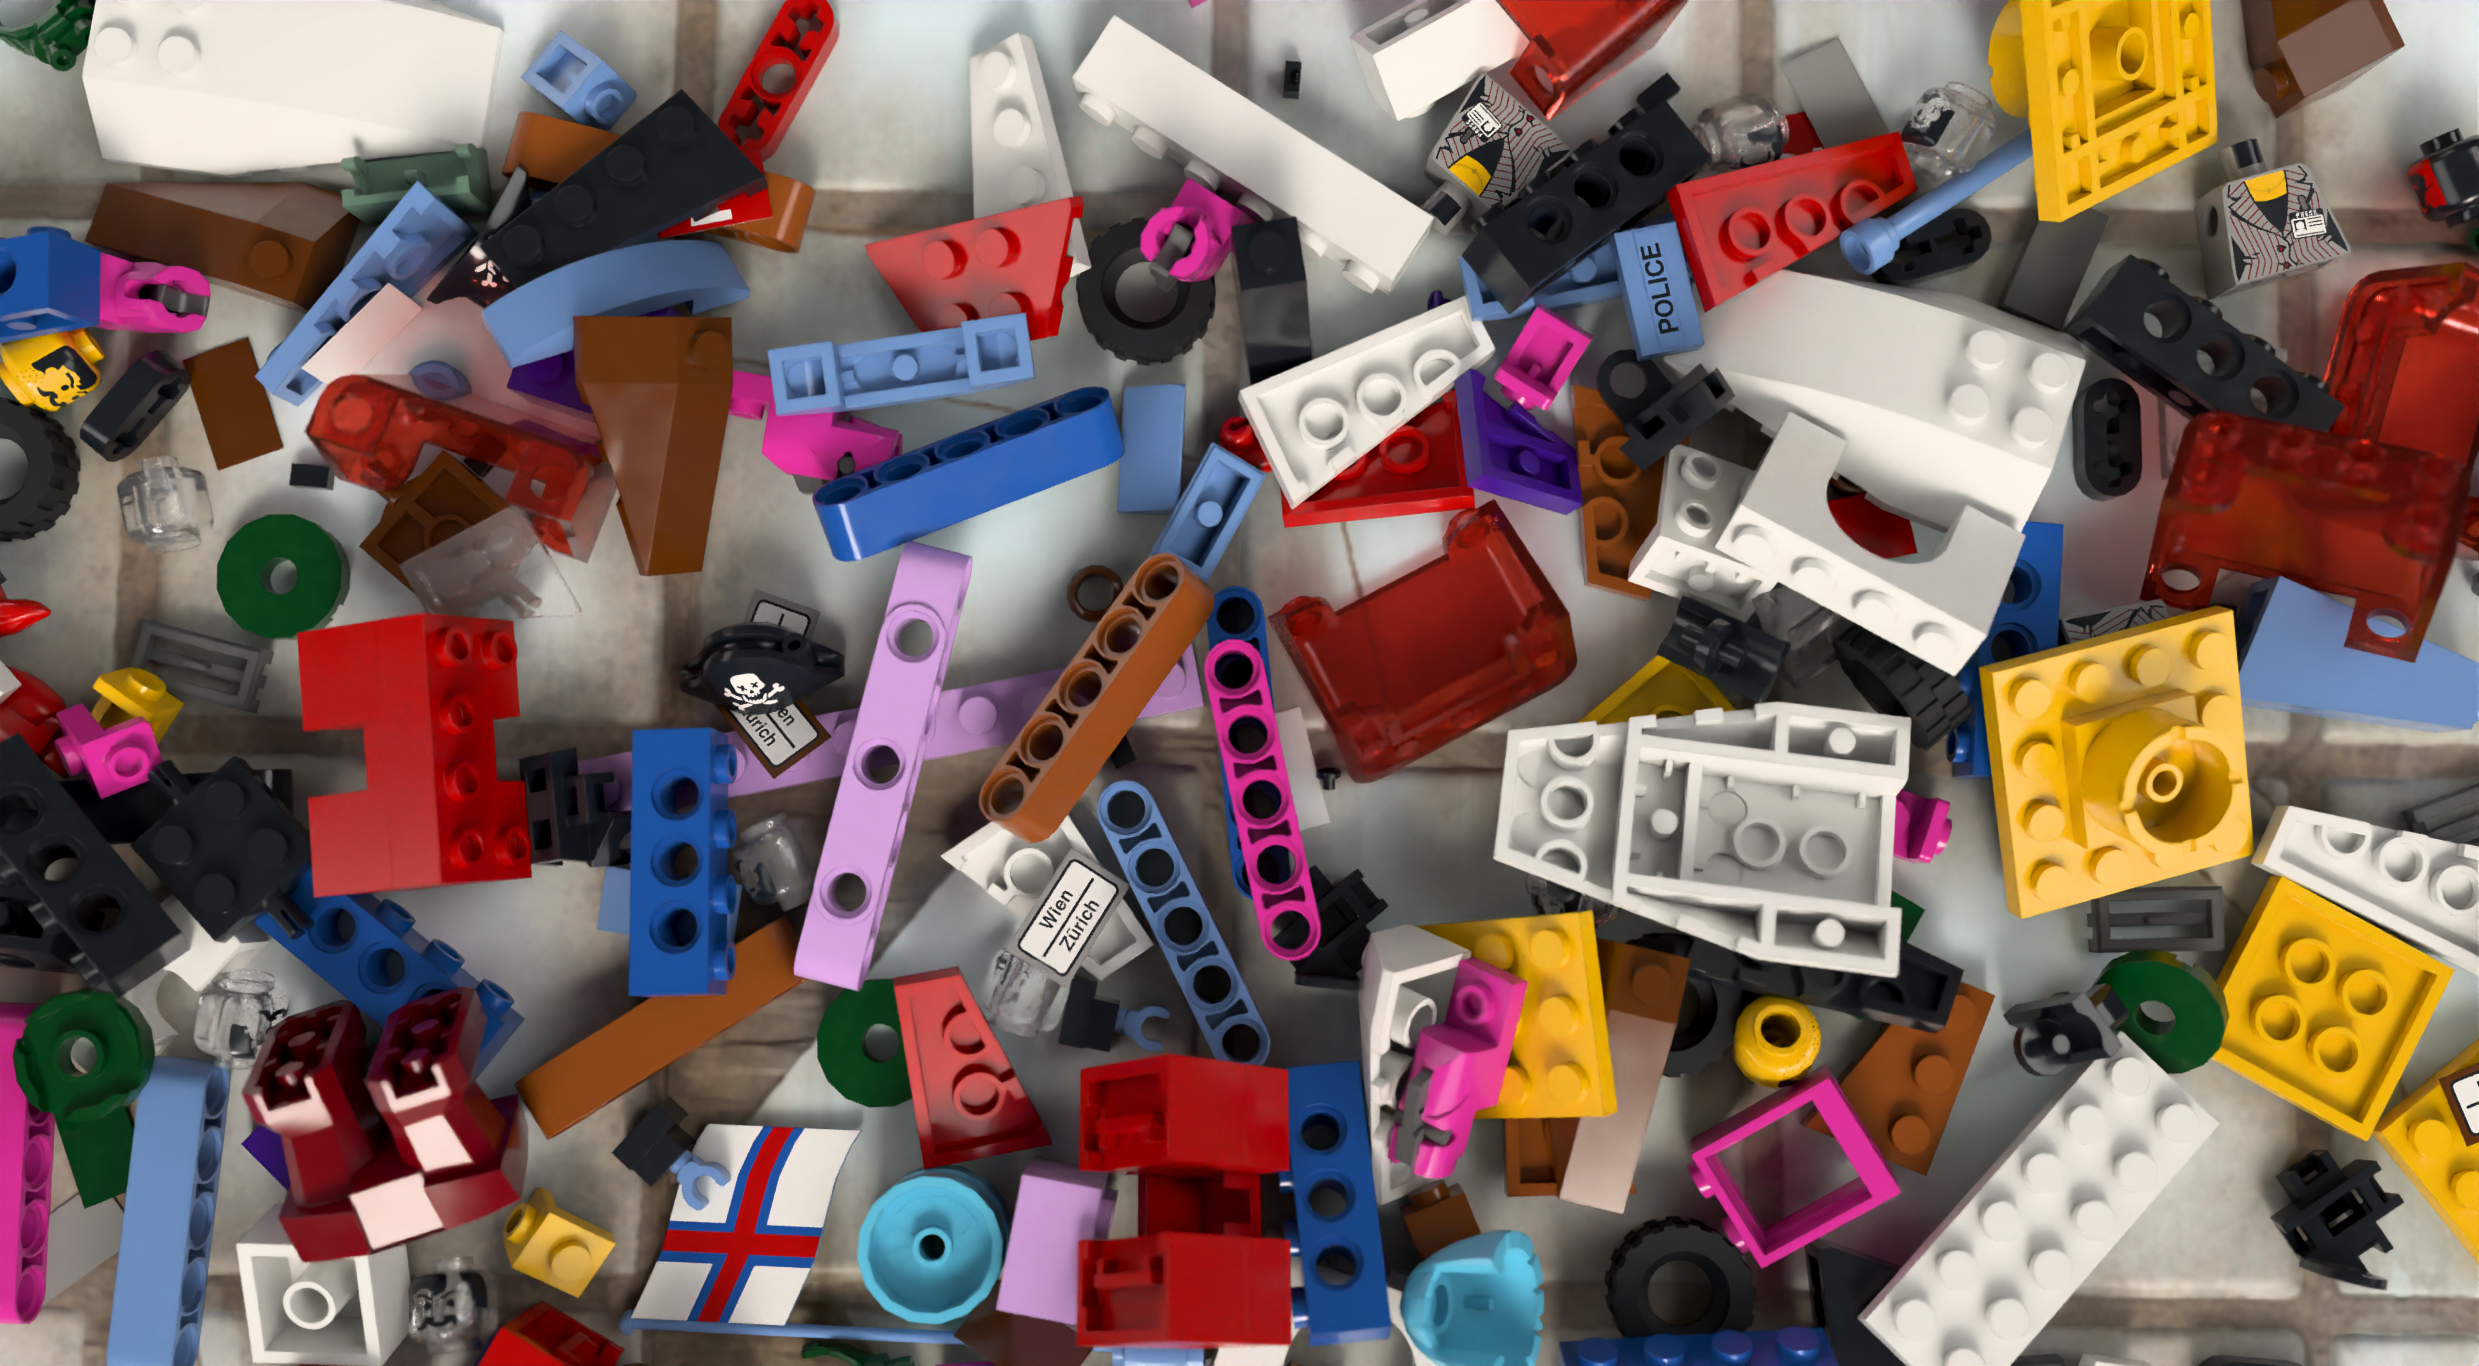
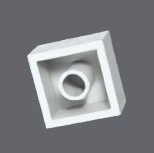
(321, 1310)

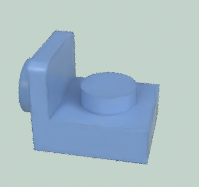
(579, 83)

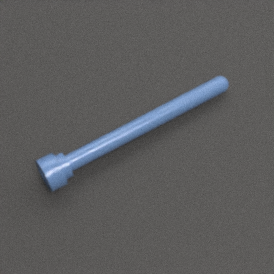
(1873, 241)

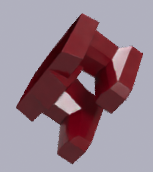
(397, 1175)

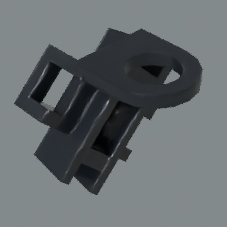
(1663, 411)
(552, 823)
(1335, 961)
(2324, 1198)

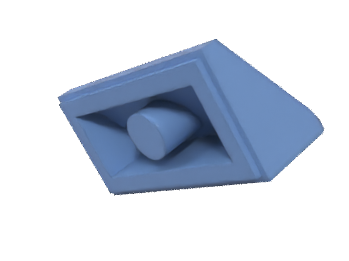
(1154, 449)
(1210, 510)

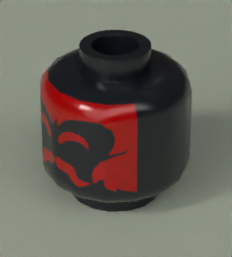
(2447, 178)

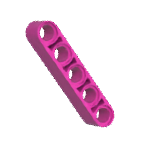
(1269, 766)
(24, 1182)

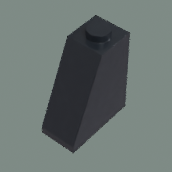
(1271, 296)
(1840, 1289)

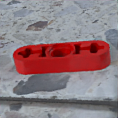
(813, 46)

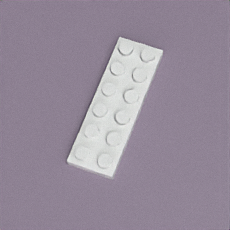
(2041, 1215)

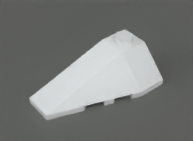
(1400, 992)

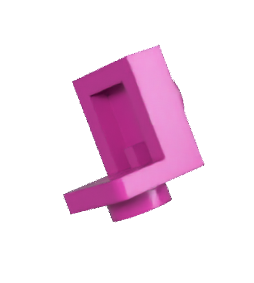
(1541, 359)
(108, 757)

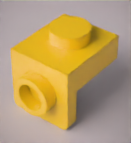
(135, 694)
(554, 1244)

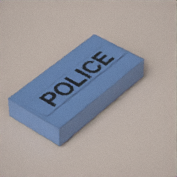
(1656, 291)

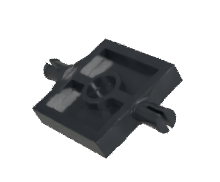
(228, 850)

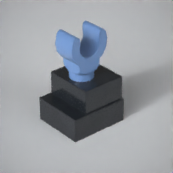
(1094, 1019)
(663, 1146)

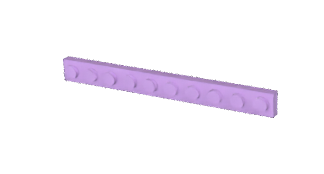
(963, 723)

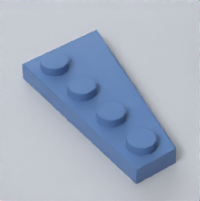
(404, 250)

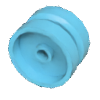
(899, 1257)

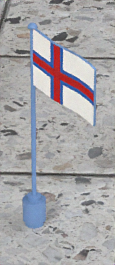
(758, 1238)

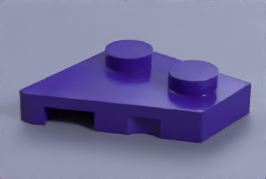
(1512, 452)

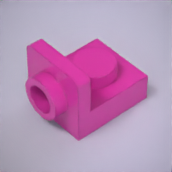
(1920, 827)

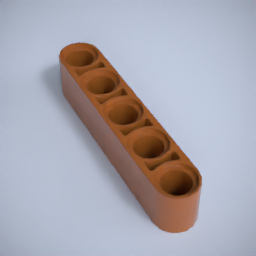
(558, 148)
(1097, 698)
(658, 1034)

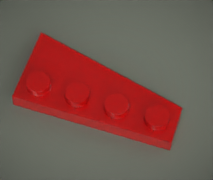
(1776, 212)

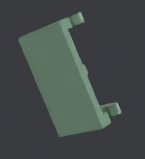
(455, 177)

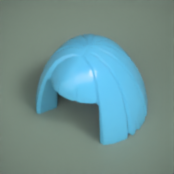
(1477, 1302)

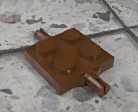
(429, 511)

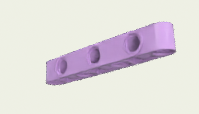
(871, 815)

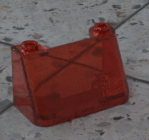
(2412, 367)
(1431, 648)

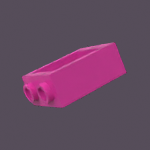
(1872, 1187)

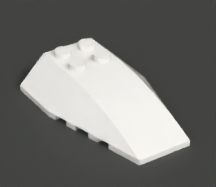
(285, 82)
(1922, 384)
(1723, 825)

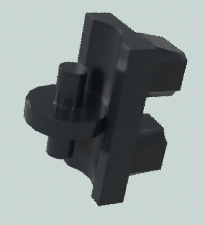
(1724, 649)
(2067, 1029)

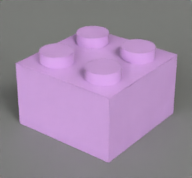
(1051, 1215)

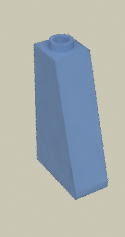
(2297, 664)

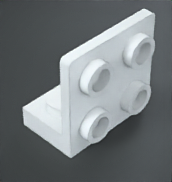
(1692, 514)

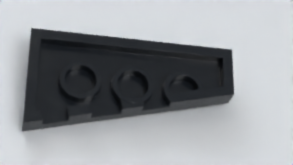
(639, 185)
(1914, 999)

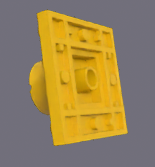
(2104, 91)
(2118, 760)

